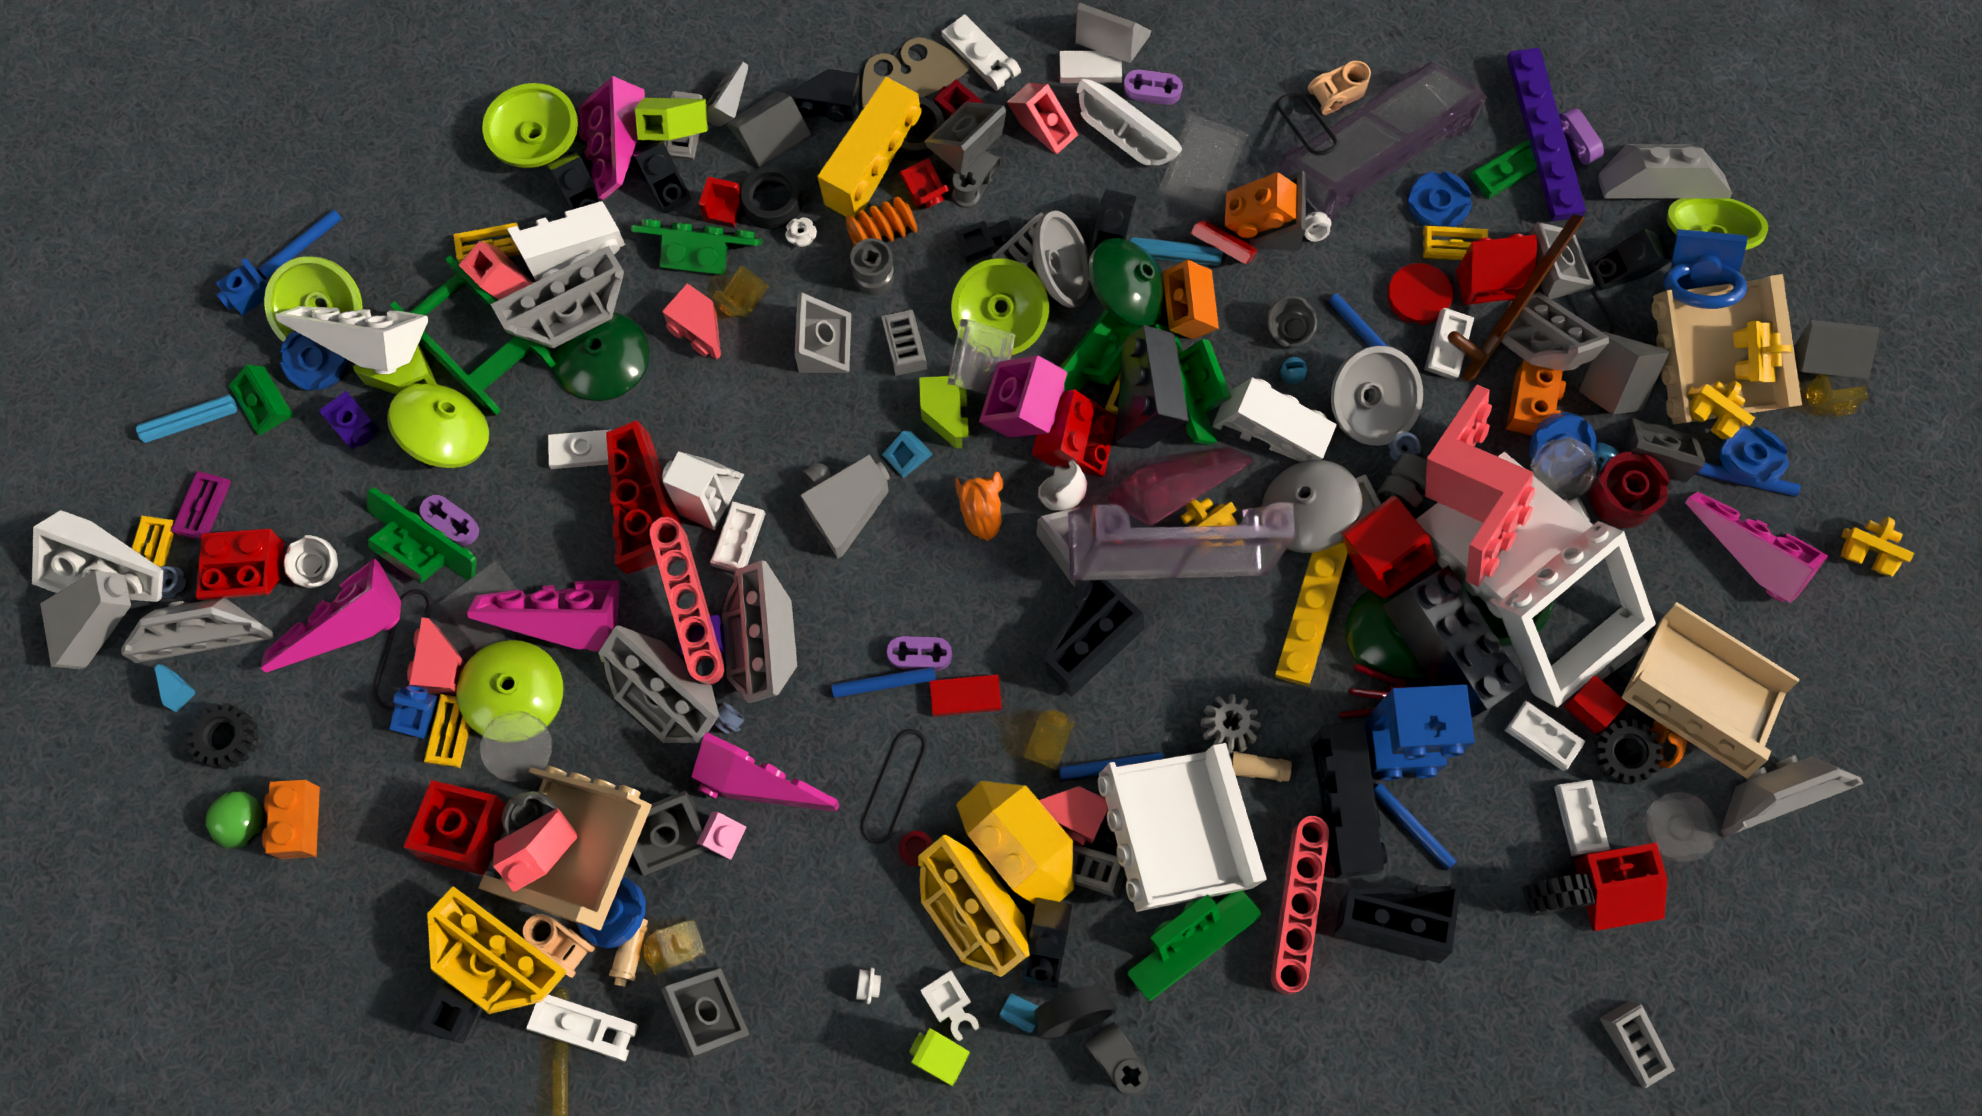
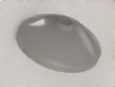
(1061, 259)
(1393, 395)
(1326, 512)

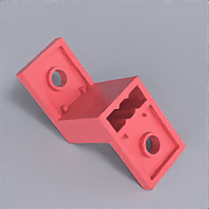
(1479, 485)

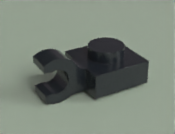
(979, 241)

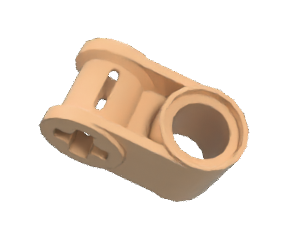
(1335, 88)
(561, 946)

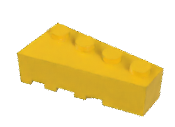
(868, 148)

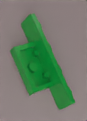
(695, 249)
(1098, 353)
(1202, 386)
(413, 543)
(1191, 939)

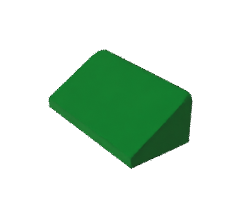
(259, 398)

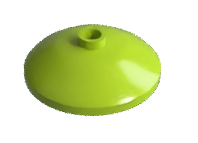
(527, 112)
(1718, 216)
(1006, 281)
(305, 283)
(438, 425)
(535, 691)

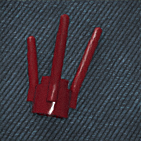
(1395, 682)

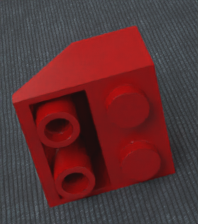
(1496, 268)
(1079, 433)
(1388, 548)
(239, 564)
(1626, 886)

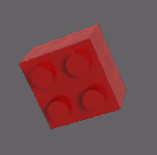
(456, 827)

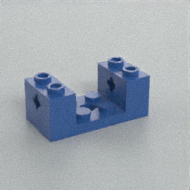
(1420, 727)

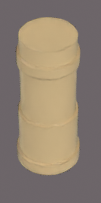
(1260, 767)
(627, 957)

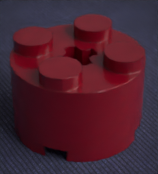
(1629, 490)

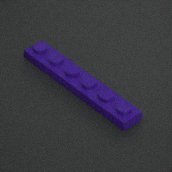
(1545, 134)

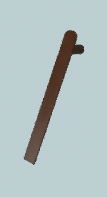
(1481, 355)

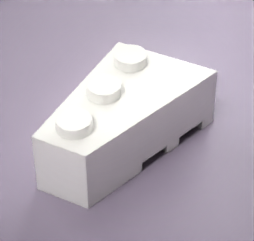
(566, 240)
(1276, 420)
(700, 488)

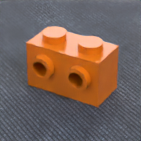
(1261, 205)
(1190, 299)
(1534, 397)
(291, 819)

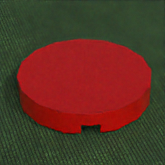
(1419, 293)

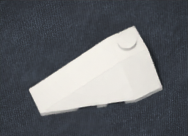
(363, 339)
(74, 547)

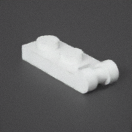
(980, 52)
(581, 1027)

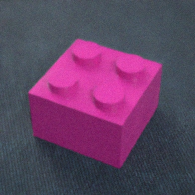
(1023, 396)

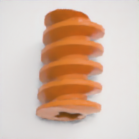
(881, 223)

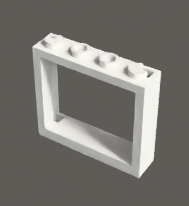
(1603, 644)

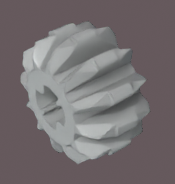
(1217, 716)

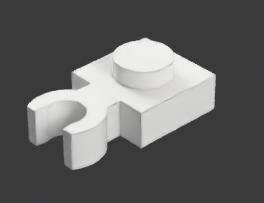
(947, 1000)

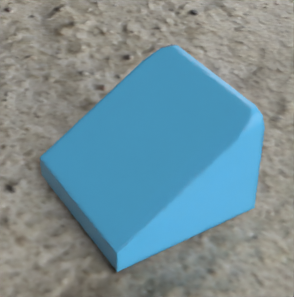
(906, 453)
(172, 688)
(1019, 1013)

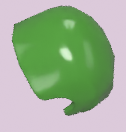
(234, 819)

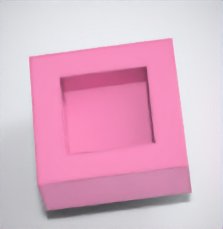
(721, 835)

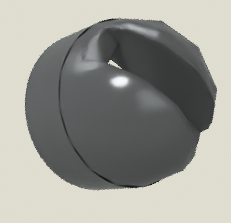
(816, 474)

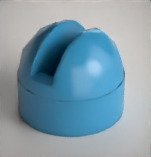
(1293, 375)
(1606, 452)

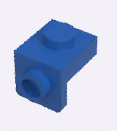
(412, 711)

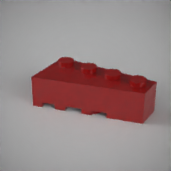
(636, 496)

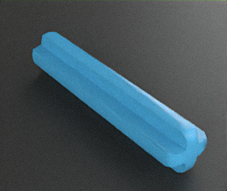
(1180, 251)
(186, 418)

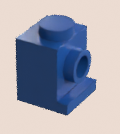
(242, 288)

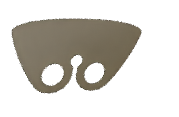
(926, 76)

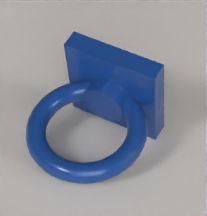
(1706, 261)

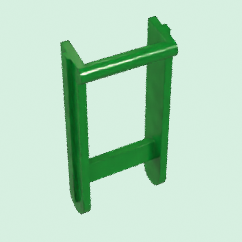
(497, 363)

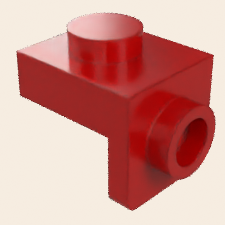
(923, 184)

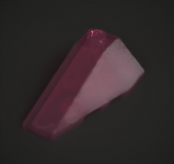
(1171, 484)

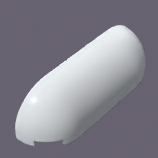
(1126, 125)

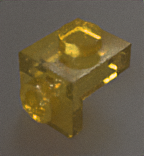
(741, 293)
(1829, 401)
(1049, 738)
(673, 946)

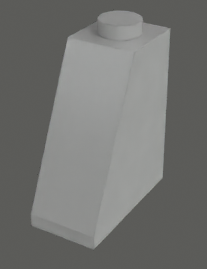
(847, 502)
(84, 617)

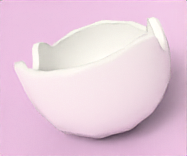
(1064, 488)
(306, 557)

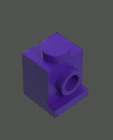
(349, 420)

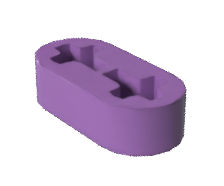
(1152, 87)
(1581, 136)
(453, 514)
(919, 645)

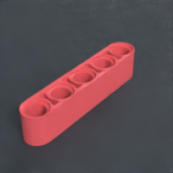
(678, 586)
(1309, 890)

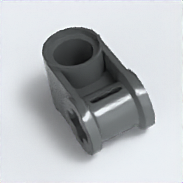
(974, 180)
(1114, 1054)

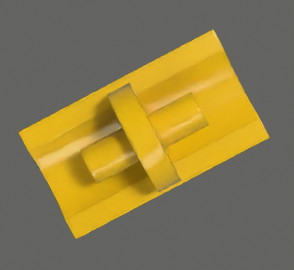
(1763, 352)
(1722, 402)
(1219, 516)
(1889, 556)

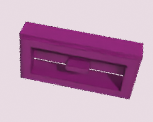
(212, 509)

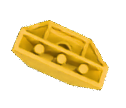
(1019, 839)
(972, 907)
(486, 957)

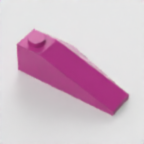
(610, 132)
(1775, 562)
(357, 613)
(569, 617)
(732, 774)

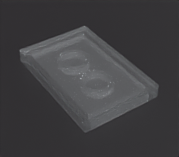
(1204, 165)

